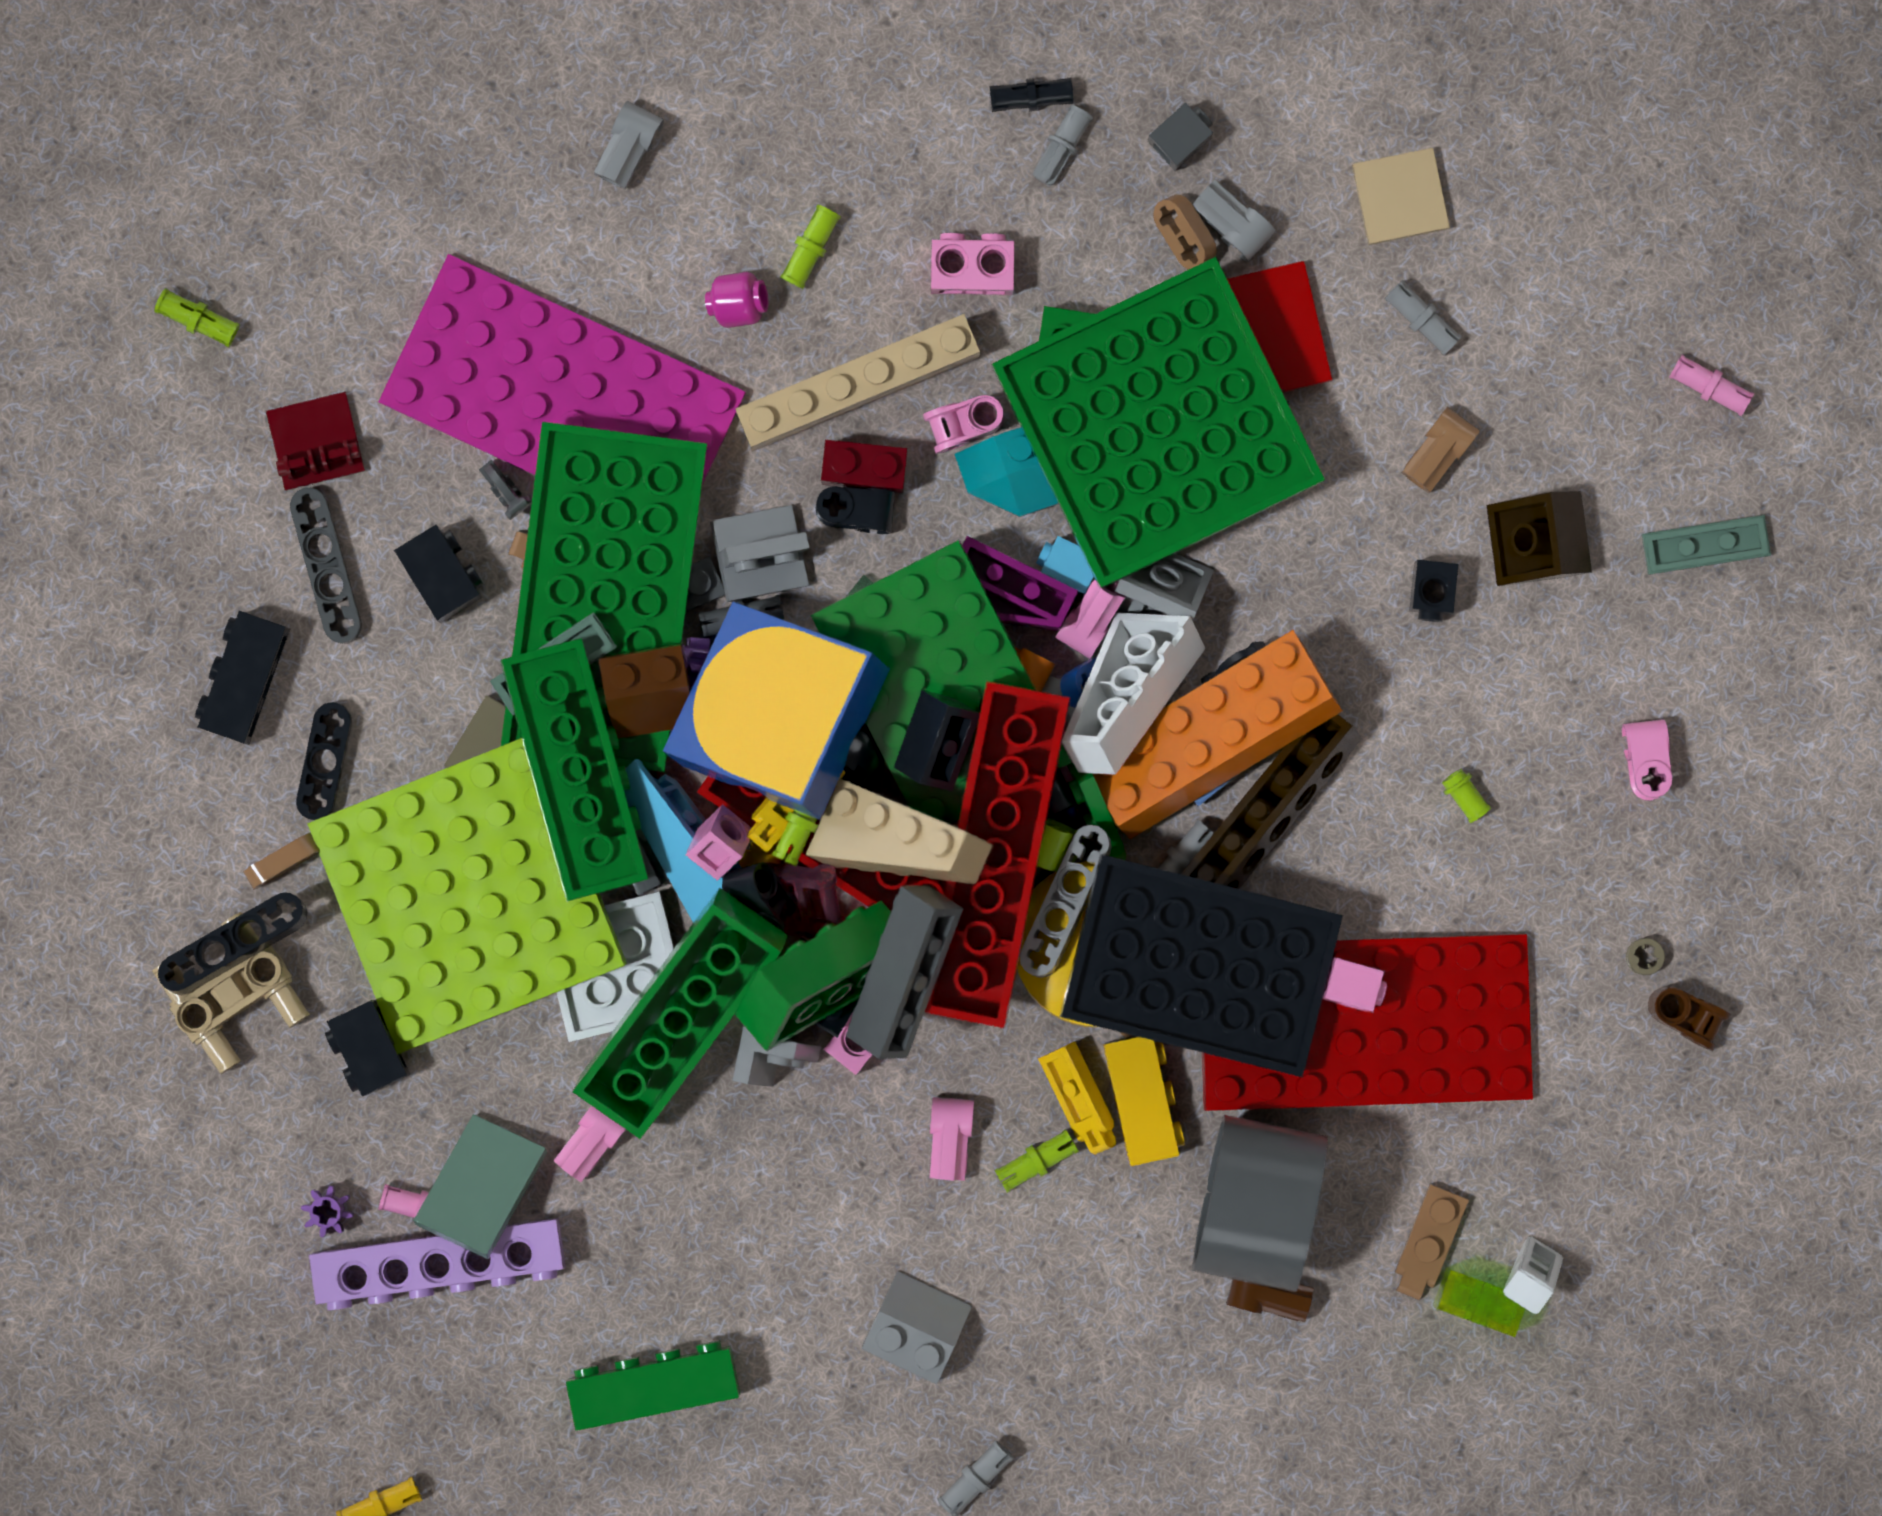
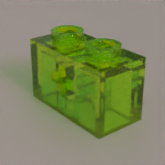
(1478, 1302)

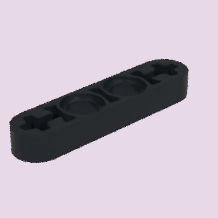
(235, 949)

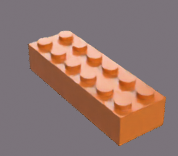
(1219, 733)

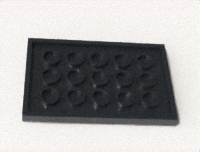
(1201, 965)

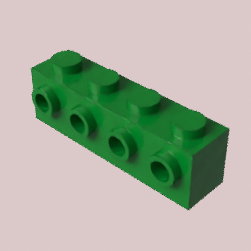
(652, 1387)

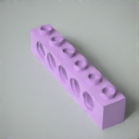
(330, 1267)

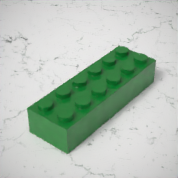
(679, 1013)

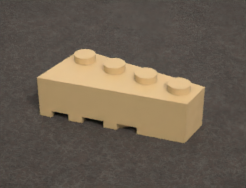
(884, 836)

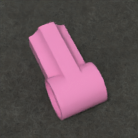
(1089, 621)
(950, 1129)
(588, 1144)

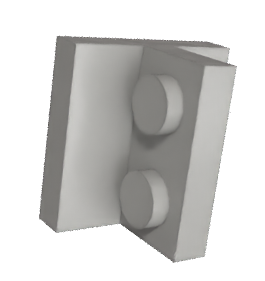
(760, 553)
(1165, 588)
(759, 1067)

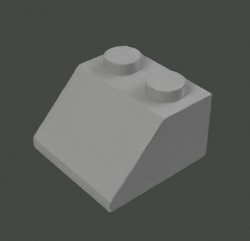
(916, 1327)

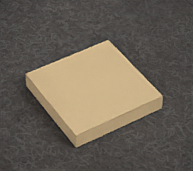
(1400, 196)

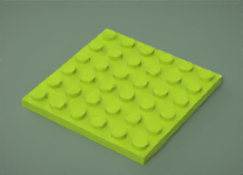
(460, 898)

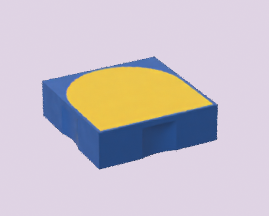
(776, 709)

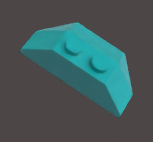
(1006, 474)

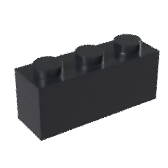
(242, 677)

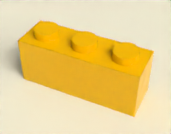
(1143, 1100)

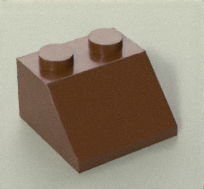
(645, 689)

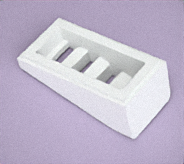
(1533, 1275)

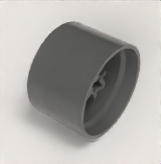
(1260, 1203)

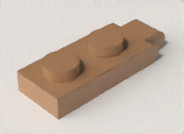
(1429, 1240)

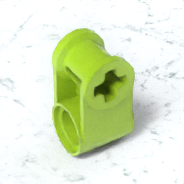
(1055, 844)

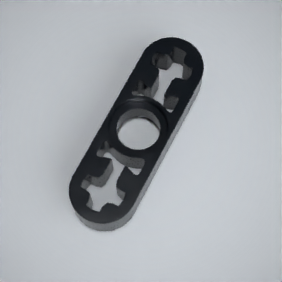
(321, 729)

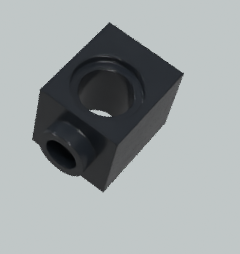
(1446, 576)

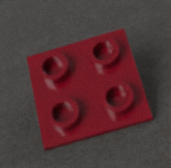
(315, 441)

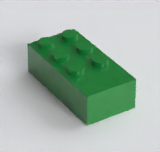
(813, 977)

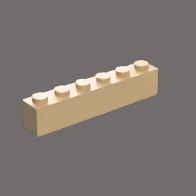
(858, 382)

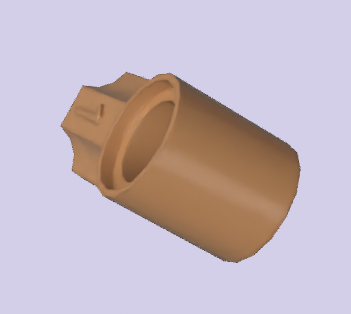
(1445, 443)

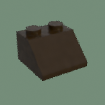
(1539, 538)

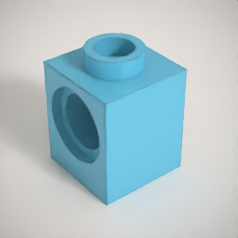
(1066, 564)

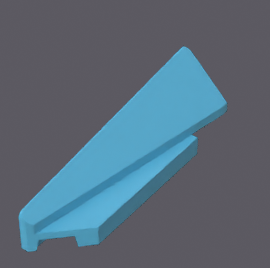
(669, 825)

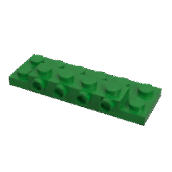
(575, 769)

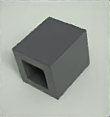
(1181, 135)

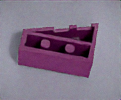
(1019, 591)

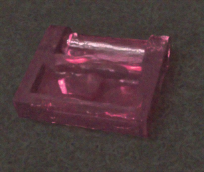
(799, 882)

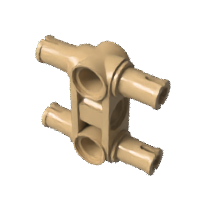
(232, 994)

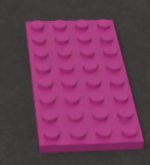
(502, 360)

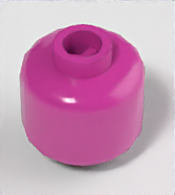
(737, 299)

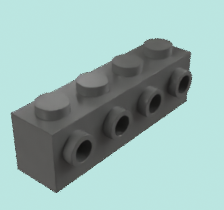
(904, 971)

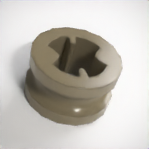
(1657, 952)

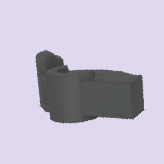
(502, 486)

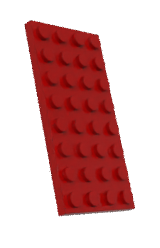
(1444, 1033)

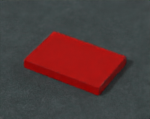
(1284, 324)

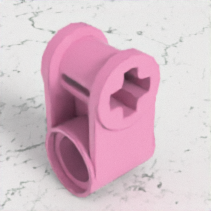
(962, 423)
(1647, 751)

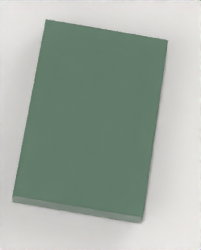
(480, 1186)

